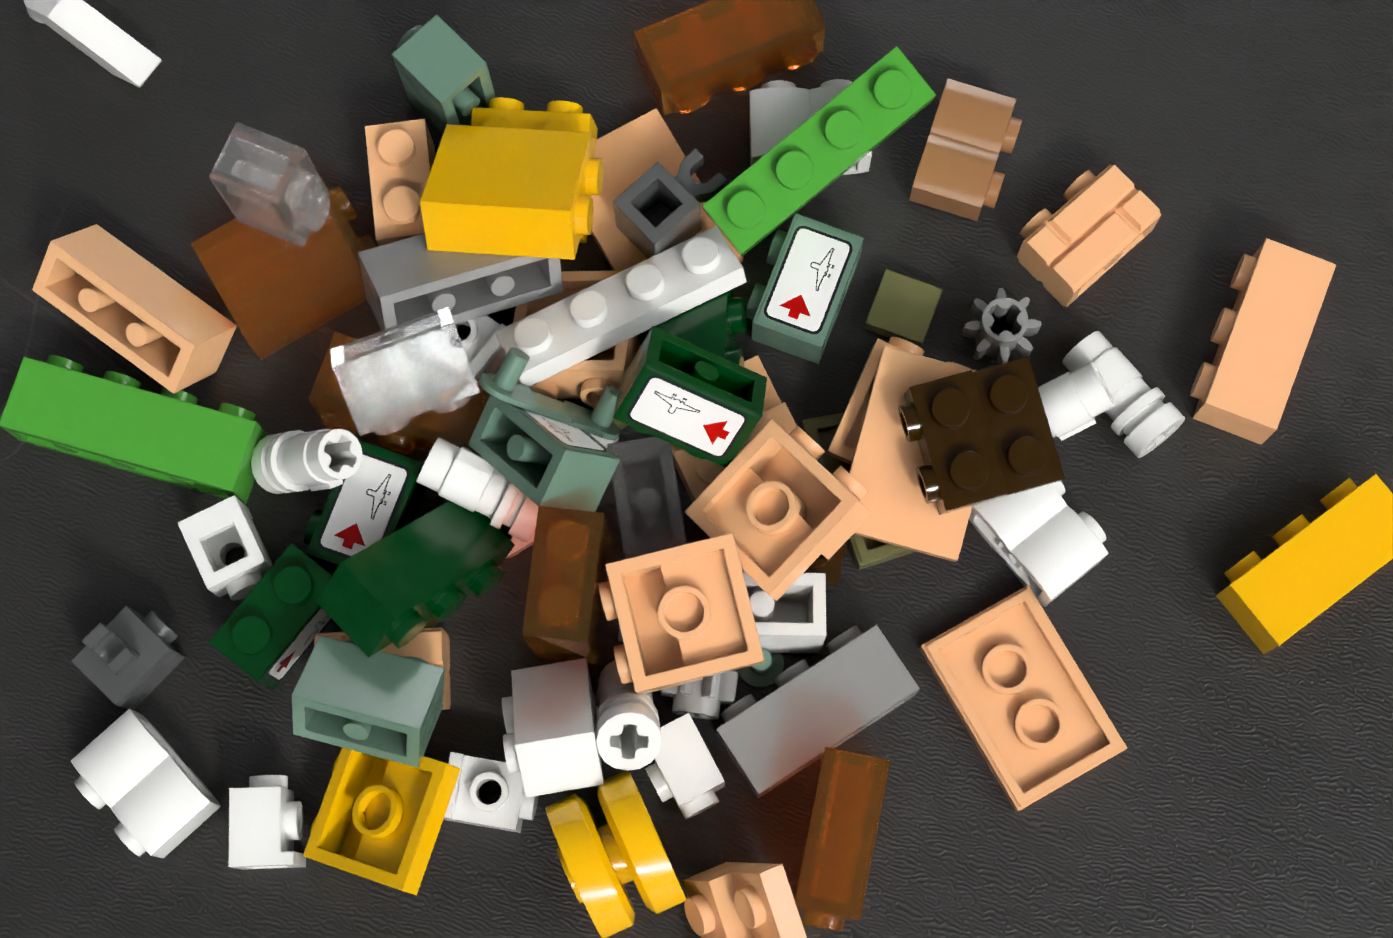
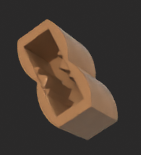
(963, 150)

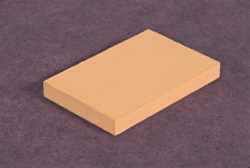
(625, 158)
(888, 463)
(1022, 698)

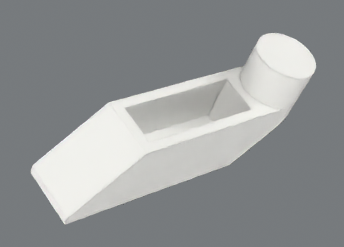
(96, 37)

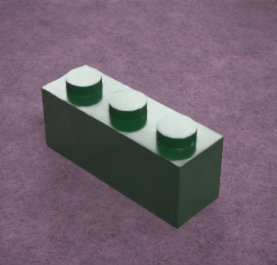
(414, 576)

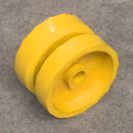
(611, 855)

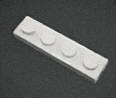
(623, 305)

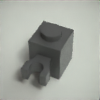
(665, 209)
(129, 656)

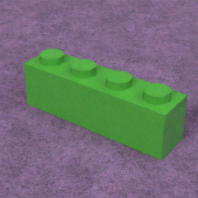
(819, 151)
(133, 428)

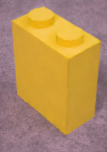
(511, 192)

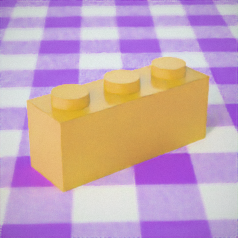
(1313, 564)

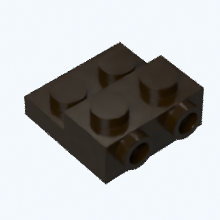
(980, 436)

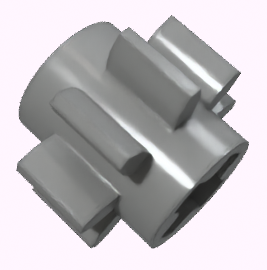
(995, 314)
(705, 696)

